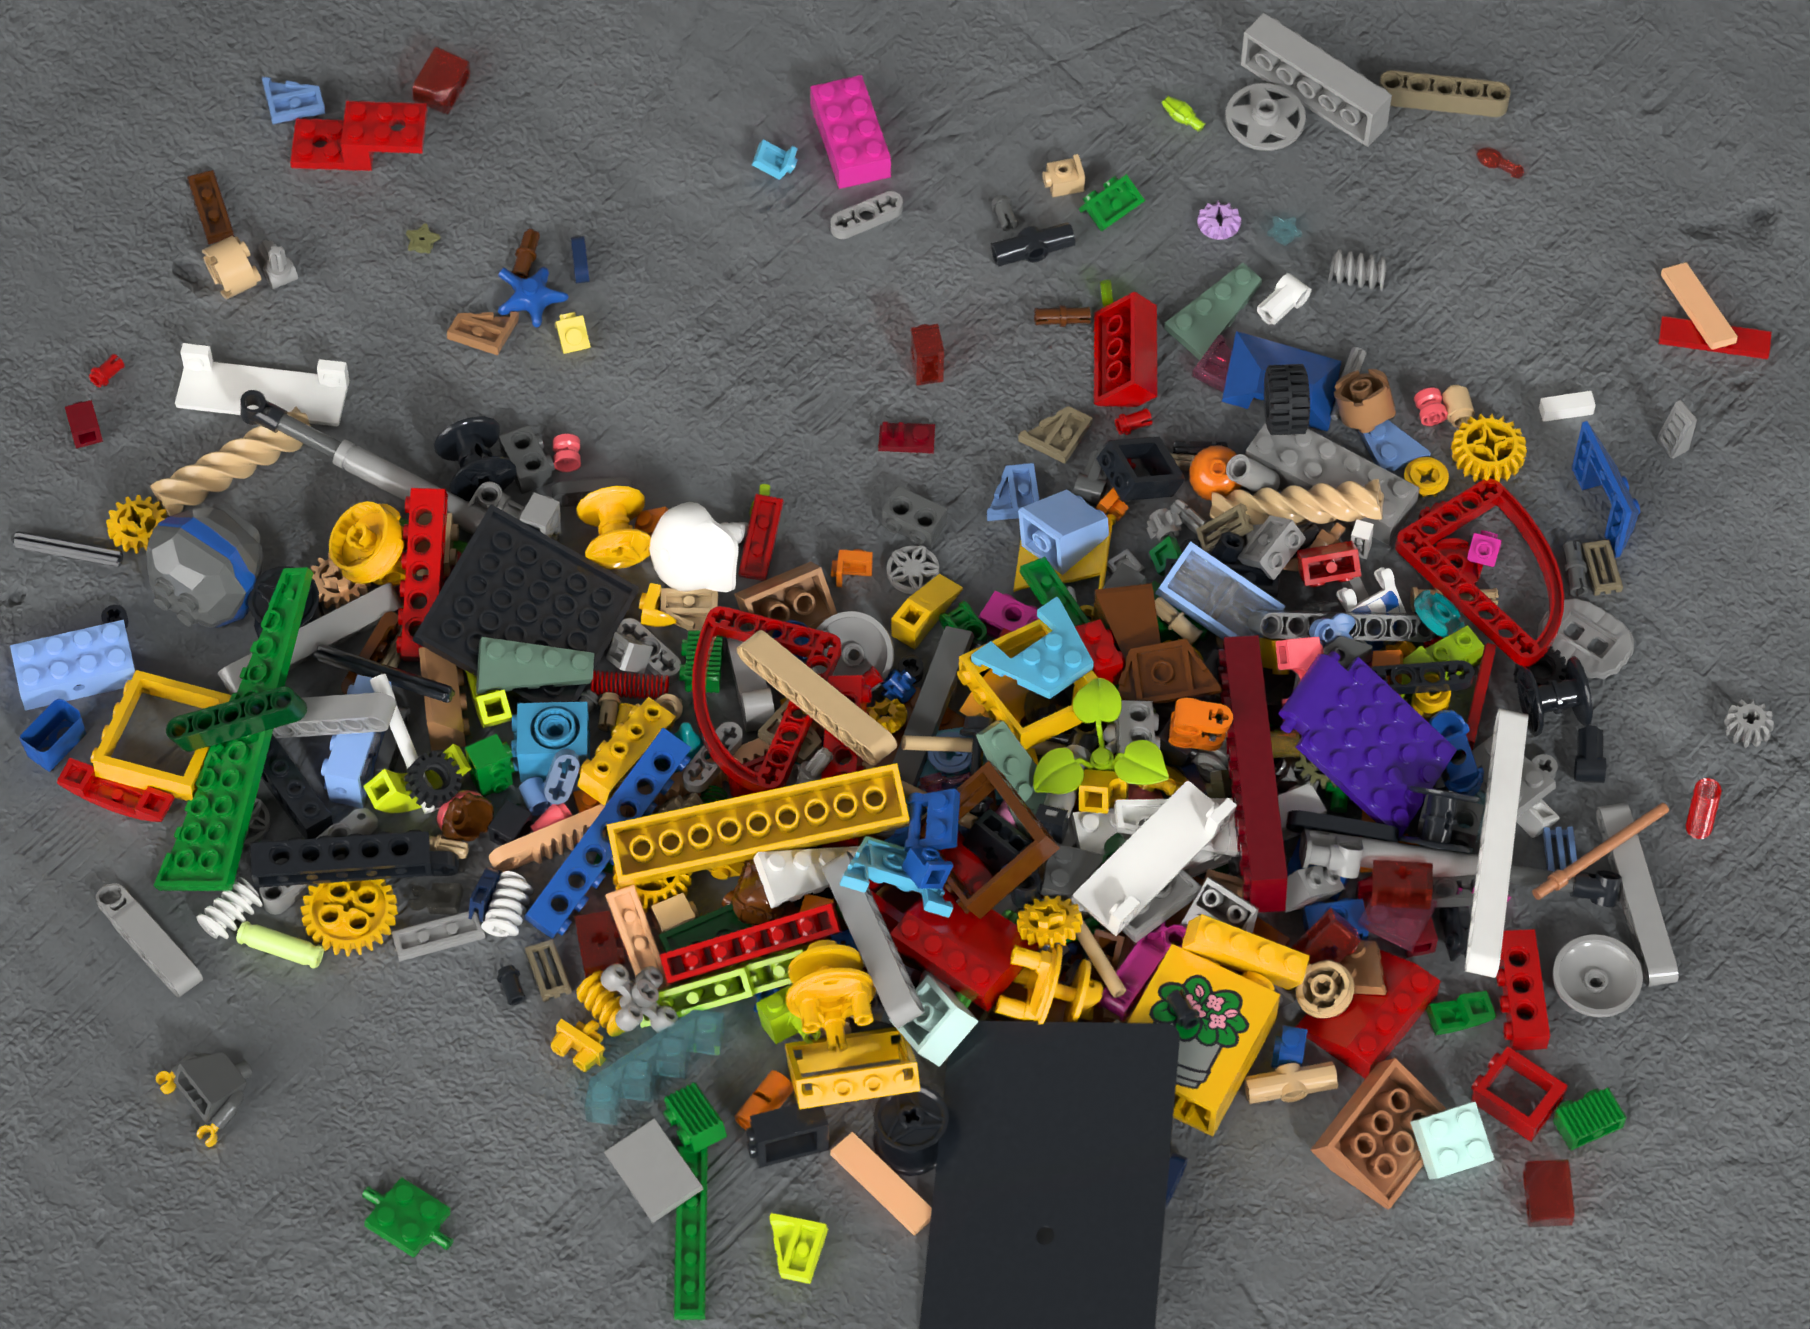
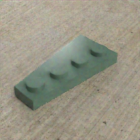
(1213, 310)
(519, 665)
(1014, 762)

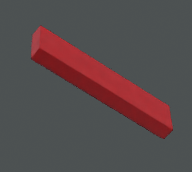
(1686, 335)
(1480, 692)

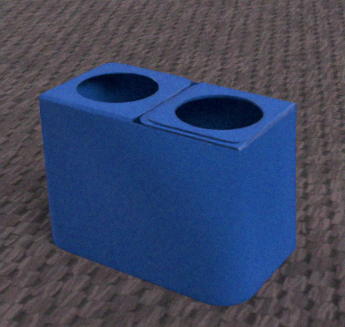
(46, 725)

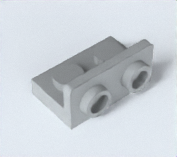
(1272, 546)

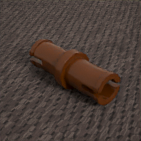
(1062, 315)

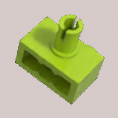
(779, 1021)

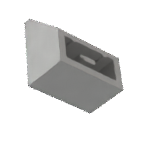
(1223, 905)

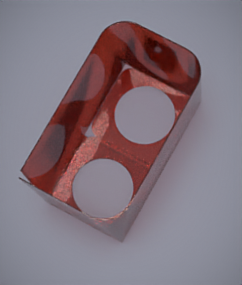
(441, 80)
(1548, 1193)

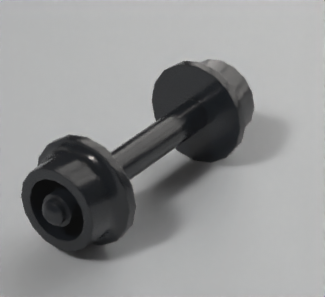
(971, 727)

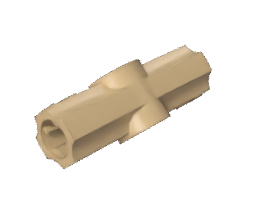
(1291, 1082)

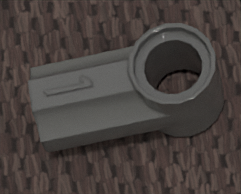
(1093, 481)

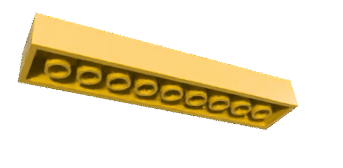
(758, 822)

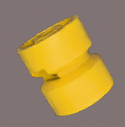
(1432, 702)

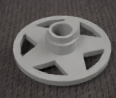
(1265, 116)

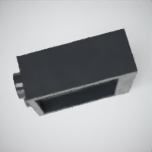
(1164, 471)
(787, 1134)

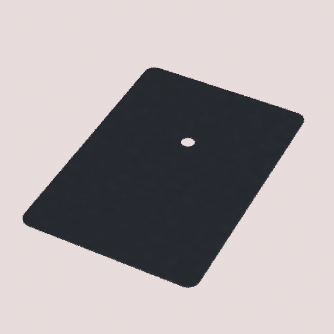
(1060, 1135)

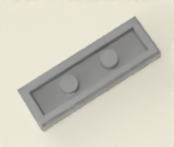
(437, 935)

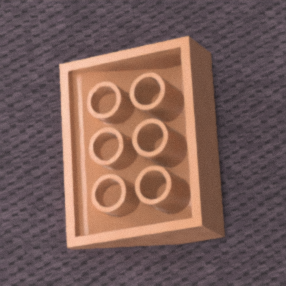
(1373, 1135)

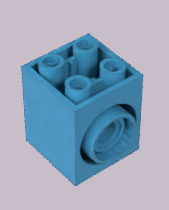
(546, 729)

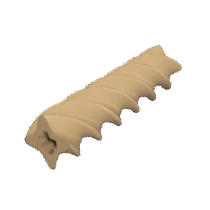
(217, 469)
(1318, 504)

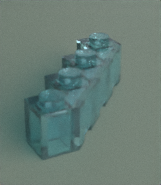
(661, 1055)

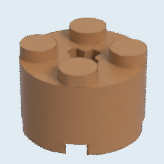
(1364, 400)

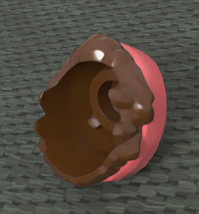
(465, 816)

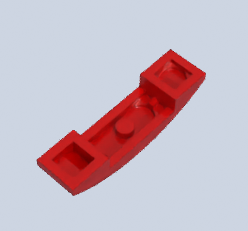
(117, 797)

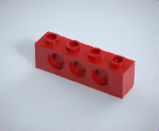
(1522, 1033)

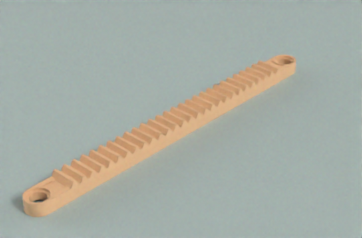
(572, 829)

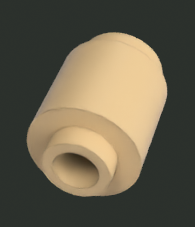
(1458, 405)

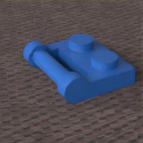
(941, 819)

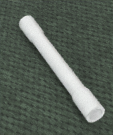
(381, 685)

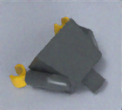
(211, 1086)

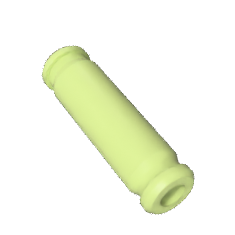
(280, 944)

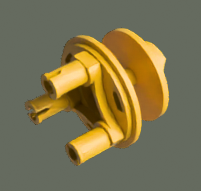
(1041, 978)
(829, 989)

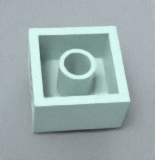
(942, 1024)
(1452, 1140)

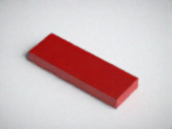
(761, 537)

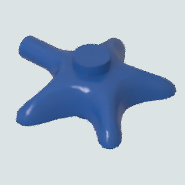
(530, 294)

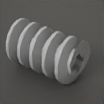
(1358, 269)

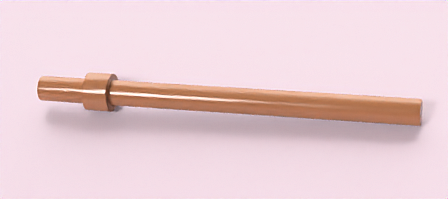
(1559, 878)

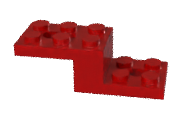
(359, 135)

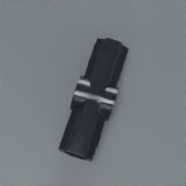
(1033, 244)

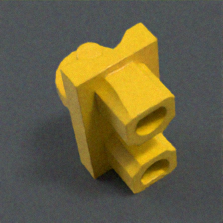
(582, 1039)

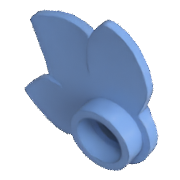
(1329, 629)

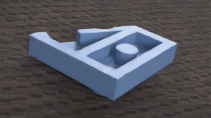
(292, 100)
(1392, 447)
(1015, 491)

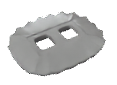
(1596, 625)

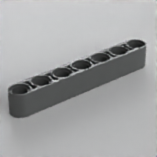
(1380, 625)

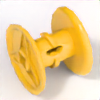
(617, 542)

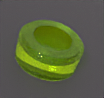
(1106, 292)

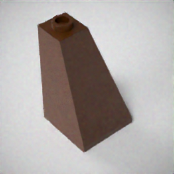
(1128, 615)

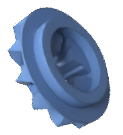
(958, 763)

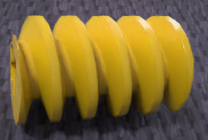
(600, 1002)

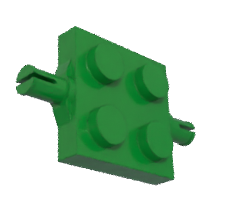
(407, 1217)

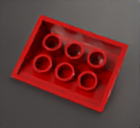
(962, 949)
(1375, 1022)

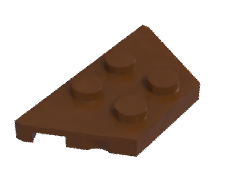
(1166, 674)

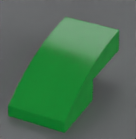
(1461, 1014)

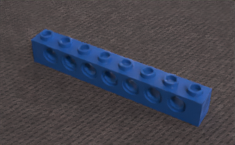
(664, 747)

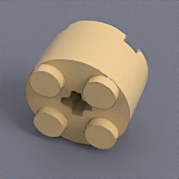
(230, 266)

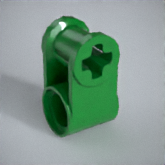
(964, 618)

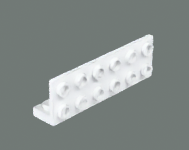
(219, 386)
(1153, 857)

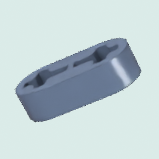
(567, 778)

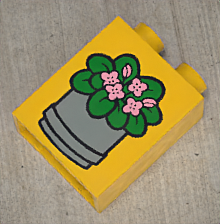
(1224, 1044)

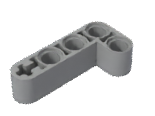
(751, 689)

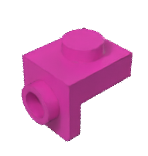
(1484, 548)

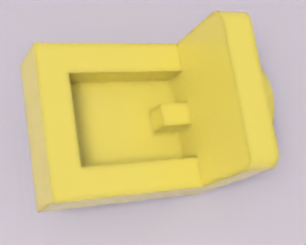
(572, 333)

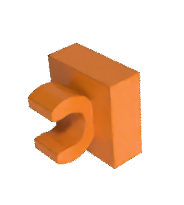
(1112, 505)

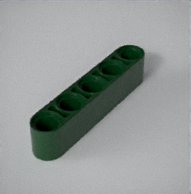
(236, 719)

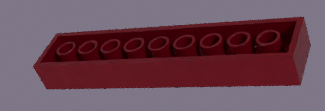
(1253, 775)

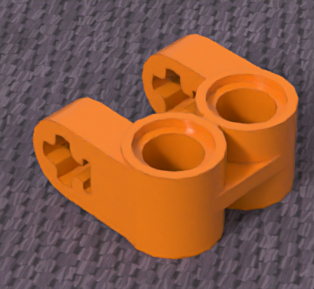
(1192, 719)

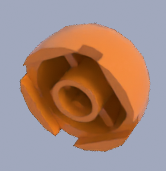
(1209, 474)

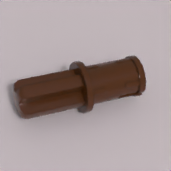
(526, 254)

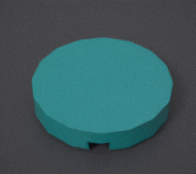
(1438, 613)

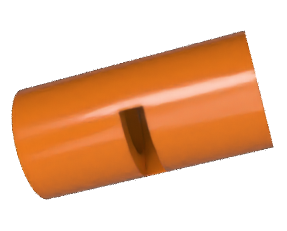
(767, 1097)

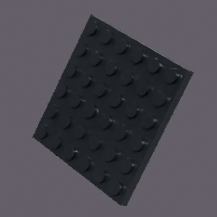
(526, 591)

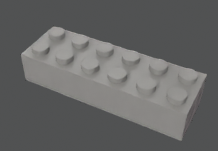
(1316, 79)
(1314, 460)

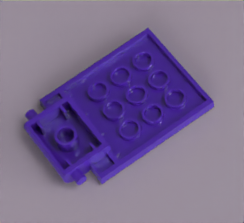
(1366, 738)

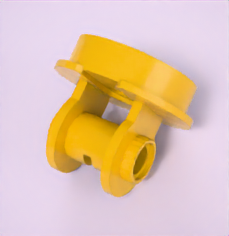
(369, 544)

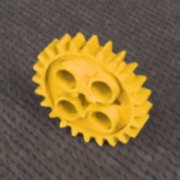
(349, 912)

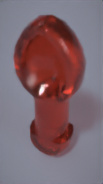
(1493, 159)

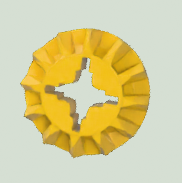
(1424, 467)
(896, 711)

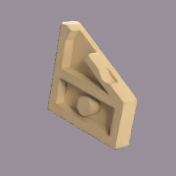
(688, 607)

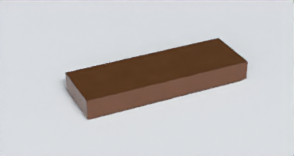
(210, 206)

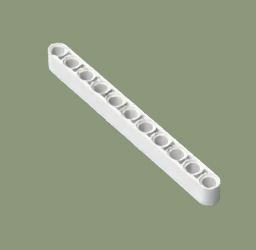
(1496, 843)

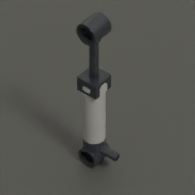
(1058, 807)

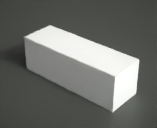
(1567, 406)
(1362, 537)

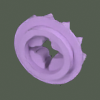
(1208, 223)

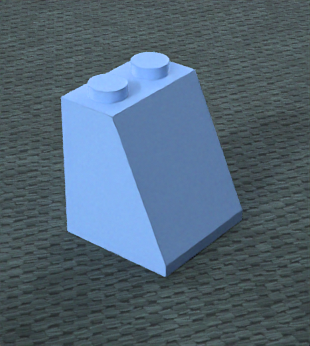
(1062, 529)

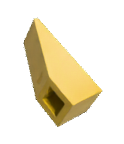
(923, 609)

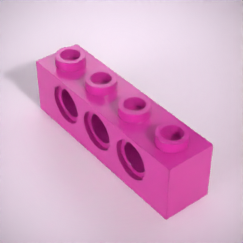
(1001, 609)

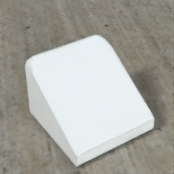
(1537, 818)

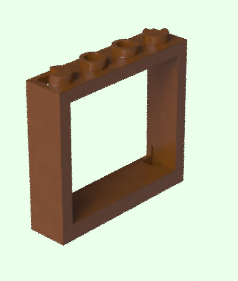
(1024, 864)

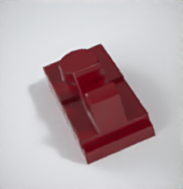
(906, 437)

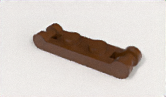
(376, 645)

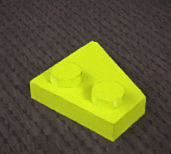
(797, 1246)

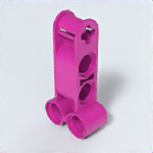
(1140, 968)

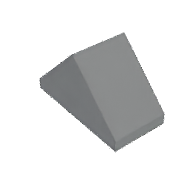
(629, 653)

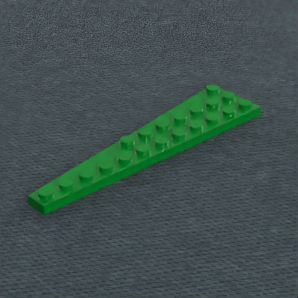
(221, 810)

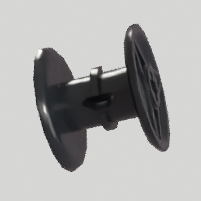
(466, 443)
(263, 591)
(1555, 696)
(1439, 819)
(910, 1130)

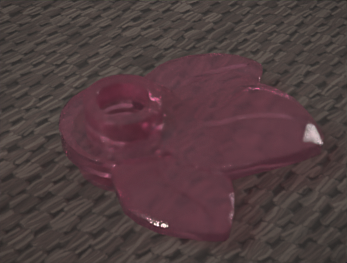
(934, 781)

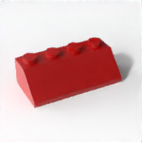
(1125, 352)

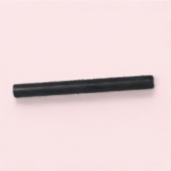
(396, 676)

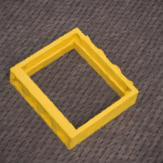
(1012, 645)
(141, 776)
(852, 1084)

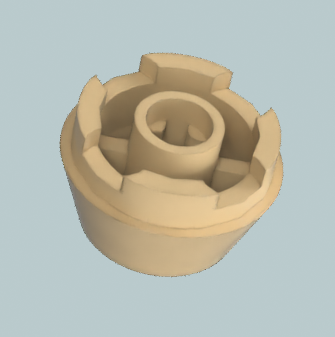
(1325, 989)

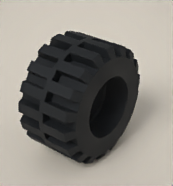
(1286, 399)

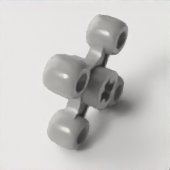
(638, 998)

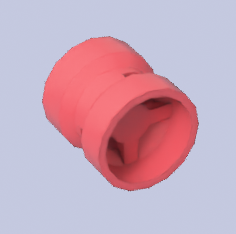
(1430, 406)
(566, 449)

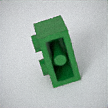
(490, 765)

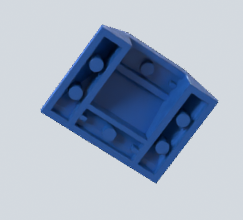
(1248, 366)
(1595, 468)

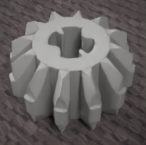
(1749, 723)

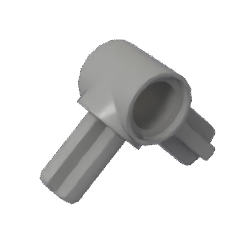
(277, 267)
(810, 770)

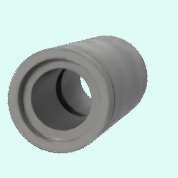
(1251, 473)

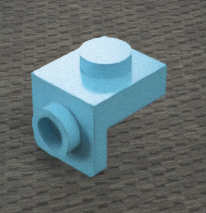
(774, 159)

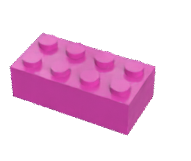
(850, 131)

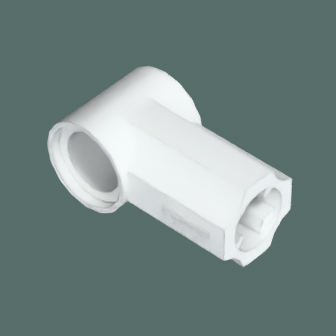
(1287, 294)

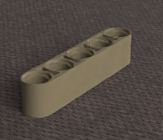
(1446, 93)

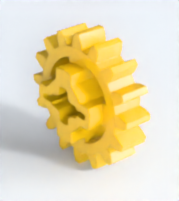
(124, 529)
(1049, 922)

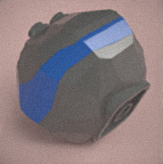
(204, 565)

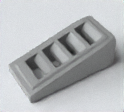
(1677, 430)

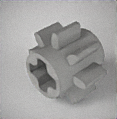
(1163, 524)

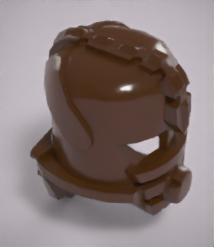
(751, 900)

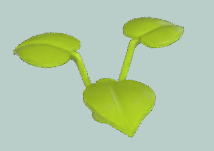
(1139, 765)

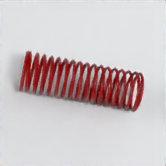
(594, 685)
(1696, 807)

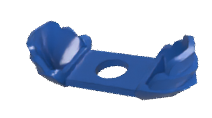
(1466, 777)

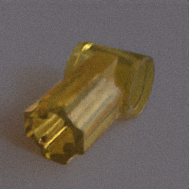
(1284, 743)

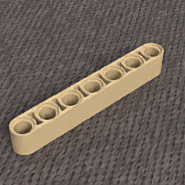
(817, 697)

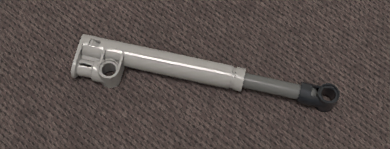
(373, 467)
(1348, 853)

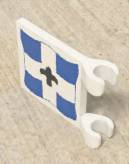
(1383, 601)

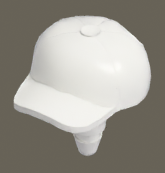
(695, 550)

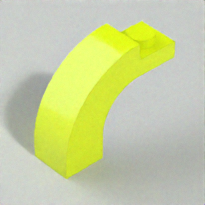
(490, 706)
(388, 788)

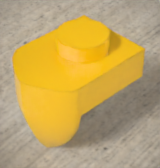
(650, 604)

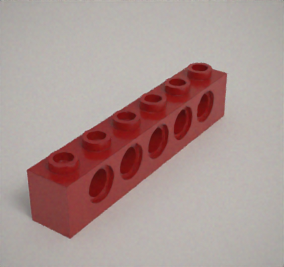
(419, 503)
(860, 694)
(750, 943)

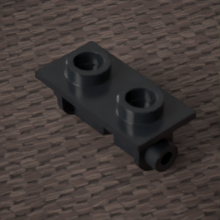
(1454, 922)

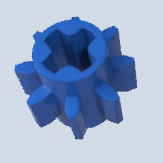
(899, 686)

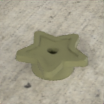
(422, 246)

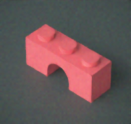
(1297, 655)

